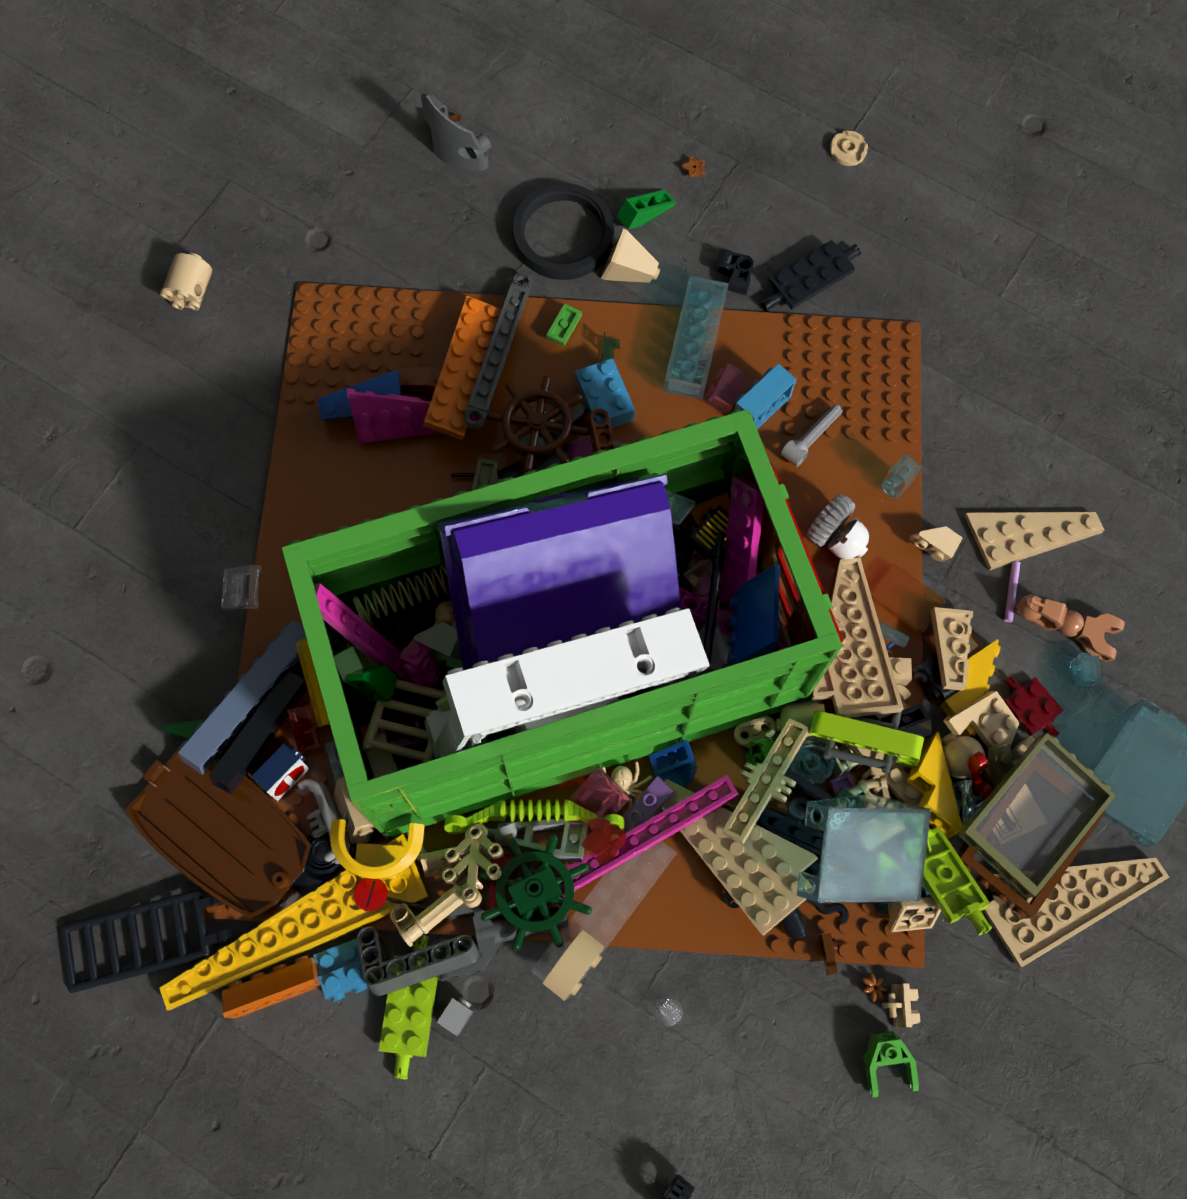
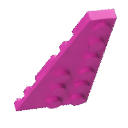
(388, 416)

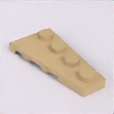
(952, 639)

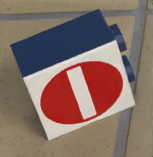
(281, 771)

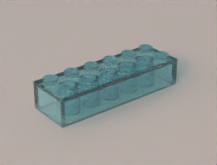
(695, 337)

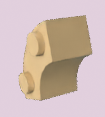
(573, 965)

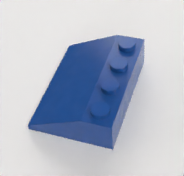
(754, 617)

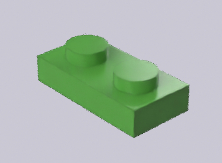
(564, 325)

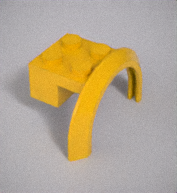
(376, 860)

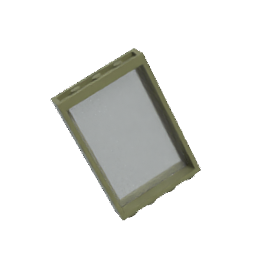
(1036, 815)

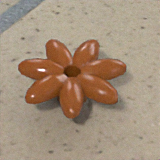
(874, 988)

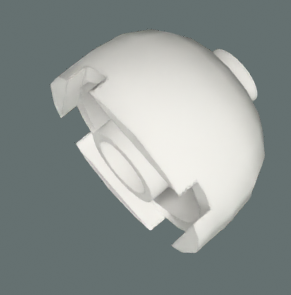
(850, 541)

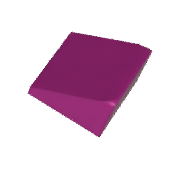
(580, 449)

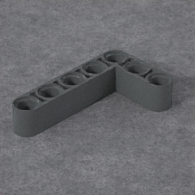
(410, 963)

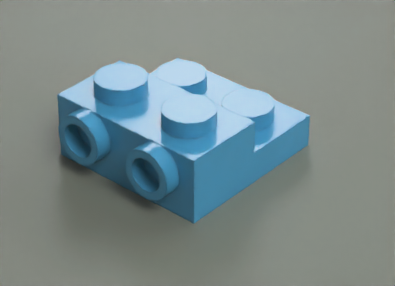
(340, 970)

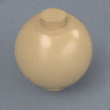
(957, 752)

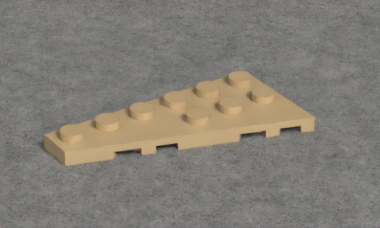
(1026, 534)

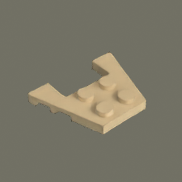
(990, 720)

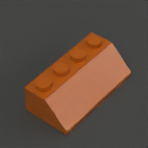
(270, 988)

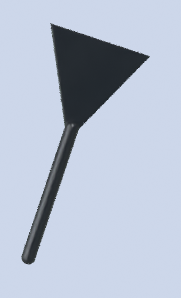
(509, 471)

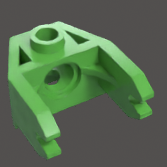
(888, 1050)

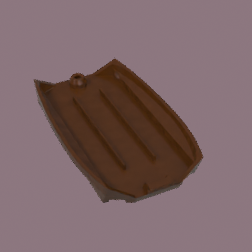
(217, 839)

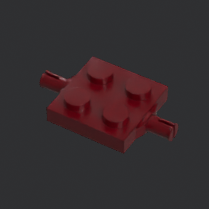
(1033, 706)

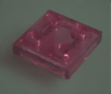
(600, 794)

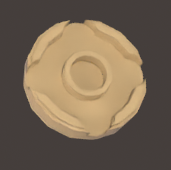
(848, 148)

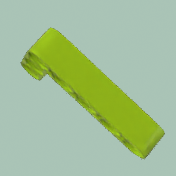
(903, 745)

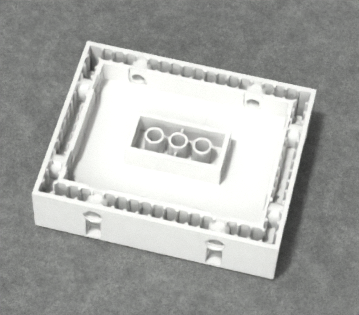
(564, 680)

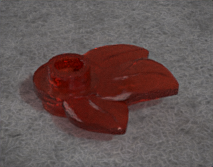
(601, 841)

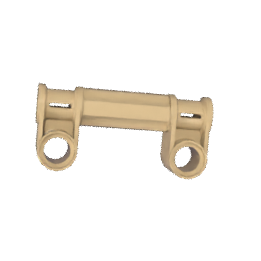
(413, 926)

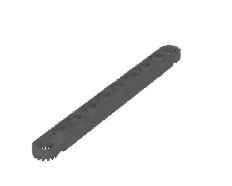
(498, 351)

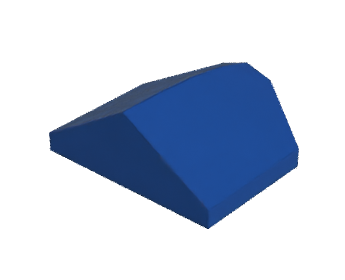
(675, 763)

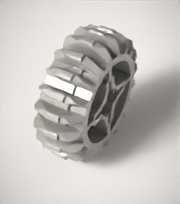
(831, 520)

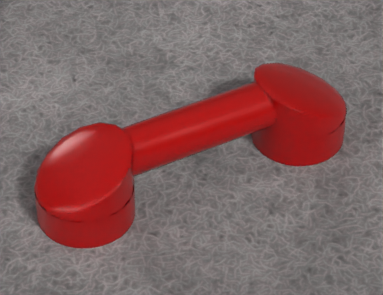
(977, 763)

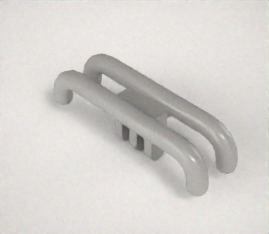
(324, 815)

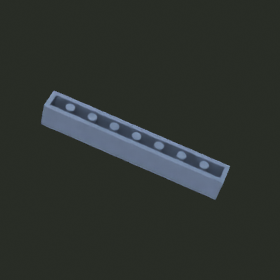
(243, 701)

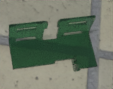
(608, 348)

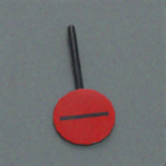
(373, 893)

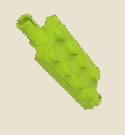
(952, 883)
(408, 1019)

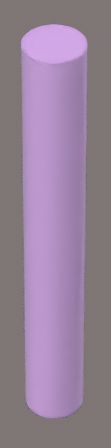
(1012, 590)

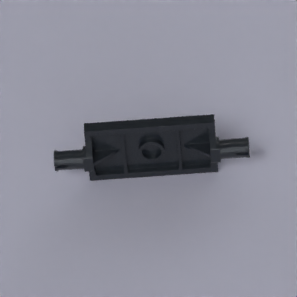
(810, 275)

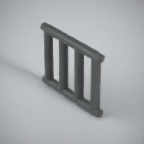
(884, 764)

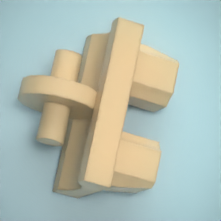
(900, 1005)

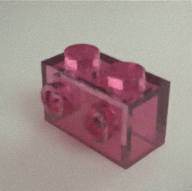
(727, 389)

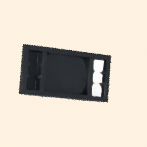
(316, 869)

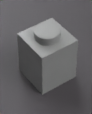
(455, 1015)

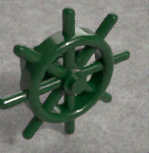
(535, 891)

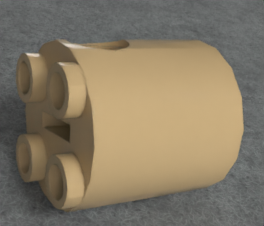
(186, 281)

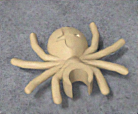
(623, 778)

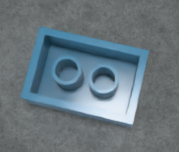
(604, 389)
(767, 394)

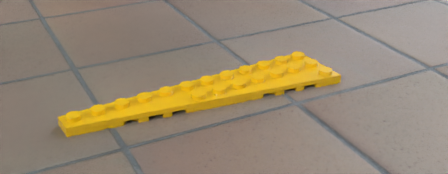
(297, 928)

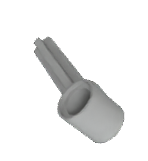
(797, 450)

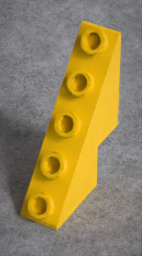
(979, 670)
(934, 781)

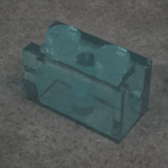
(898, 481)

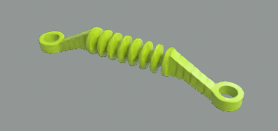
(458, 824)

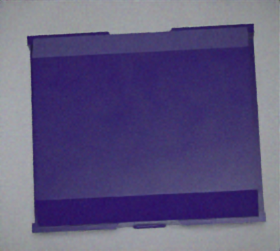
(560, 567)

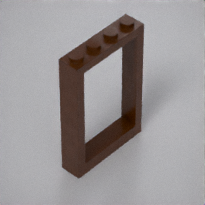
(1005, 894)

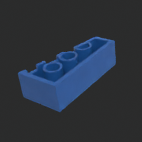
(337, 405)

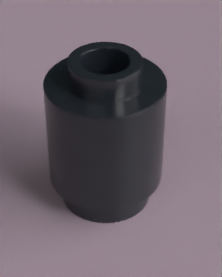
(794, 925)

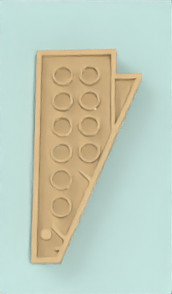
(861, 673)
(756, 874)
(1074, 904)

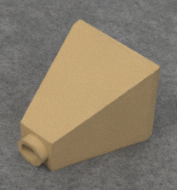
(630, 261)

